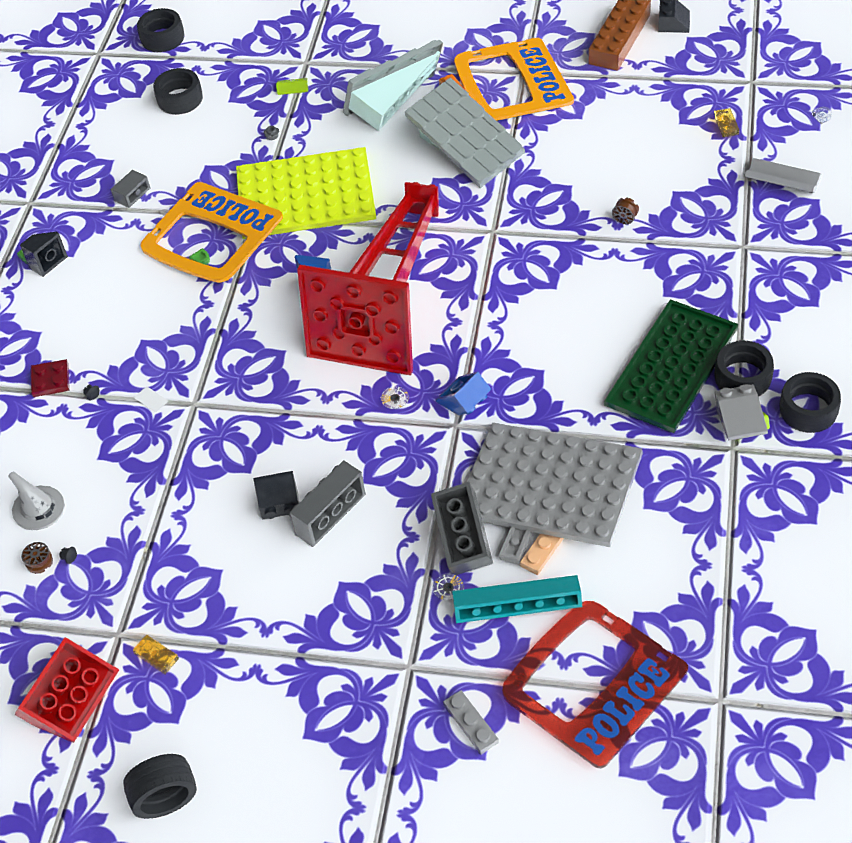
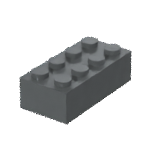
(327, 503)
(461, 528)

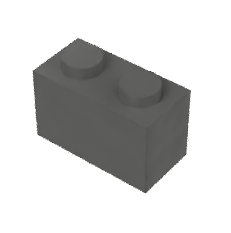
(130, 188)

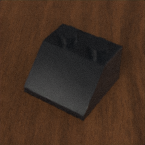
(673, 17)
(43, 252)
(276, 494)

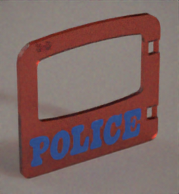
(620, 708)

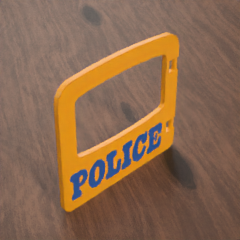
(537, 69)
(224, 209)

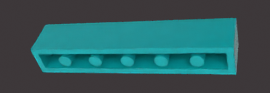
(517, 599)

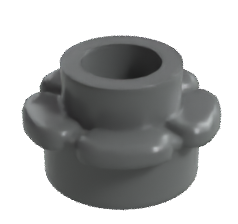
(271, 133)

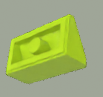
(292, 86)

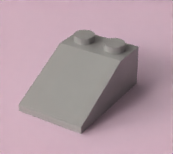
(740, 412)

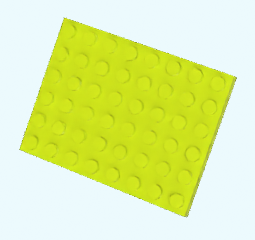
(312, 189)

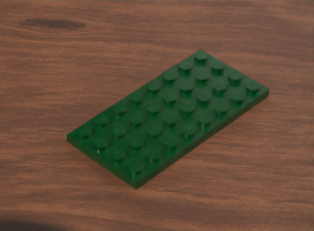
(671, 366)

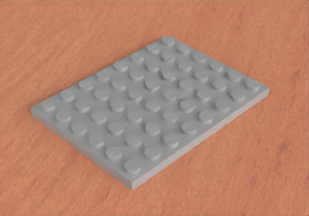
(553, 483)

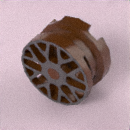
(625, 210)
(30, 557)

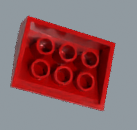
(67, 691)

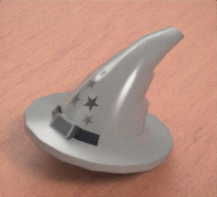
(36, 505)

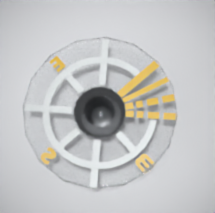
(395, 397)
(446, 584)

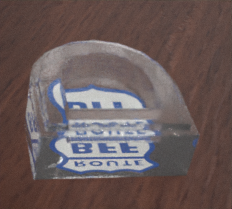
(822, 114)

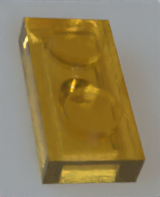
(726, 122)
(155, 654)

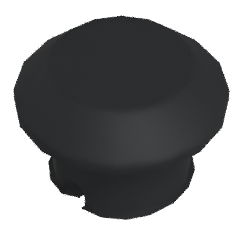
(91, 392)
(68, 554)

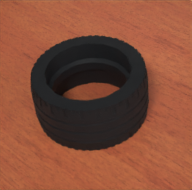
(160, 19)
(181, 102)
(749, 353)
(812, 384)
(159, 786)

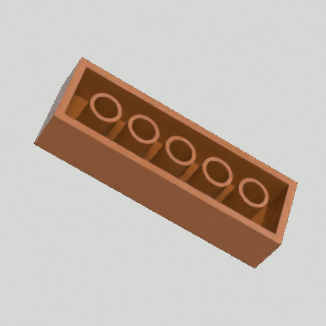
(619, 33)

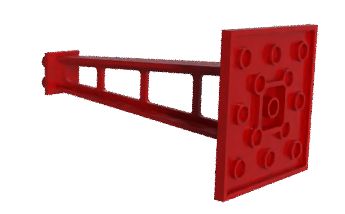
(363, 316)

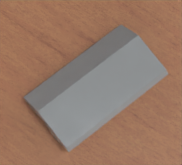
(783, 175)

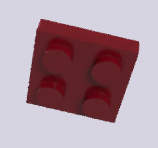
(50, 378)

